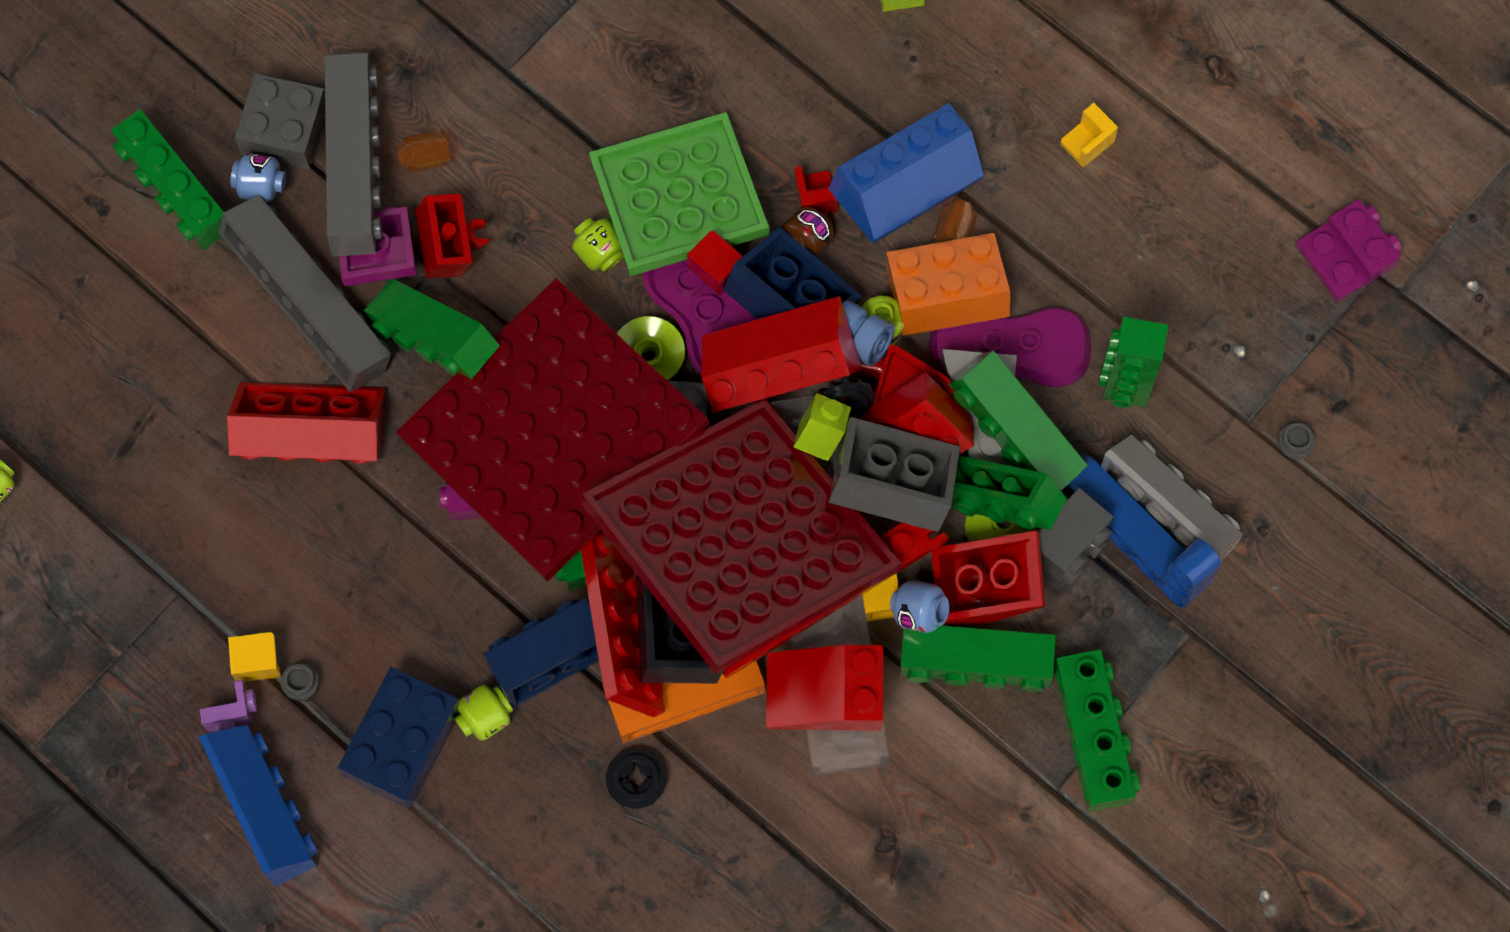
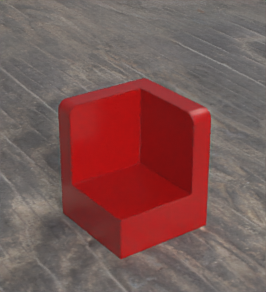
(814, 190)
(713, 261)

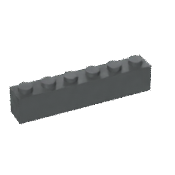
(350, 155)
(304, 293)

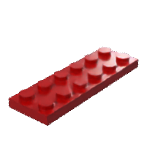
(615, 624)

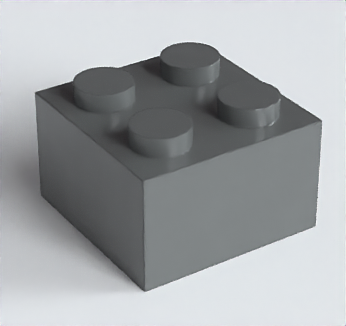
(282, 121)
(1076, 534)

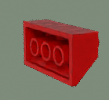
(778, 354)
(306, 422)

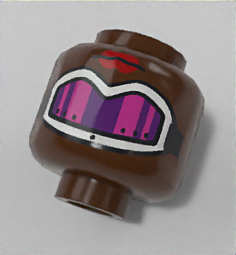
(811, 229)

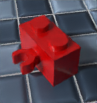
(445, 236)

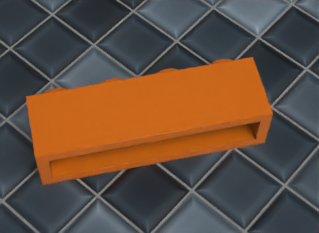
(688, 702)

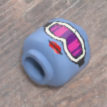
(257, 175)
(919, 606)

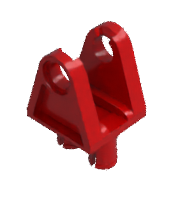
(897, 370)

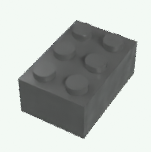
(894, 474)

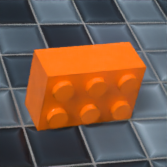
(948, 284)

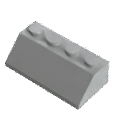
(1168, 499)

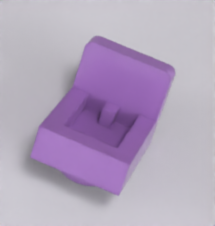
(232, 714)

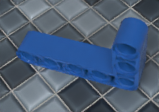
(1172, 569)

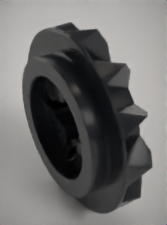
(858, 395)
(622, 767)

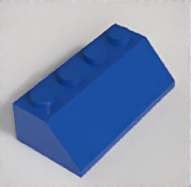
(908, 173)
(259, 804)

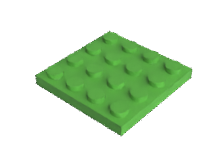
(675, 190)

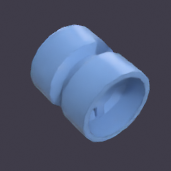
(869, 334)

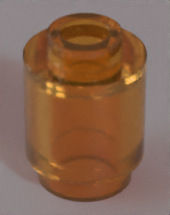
(424, 152)
(955, 221)

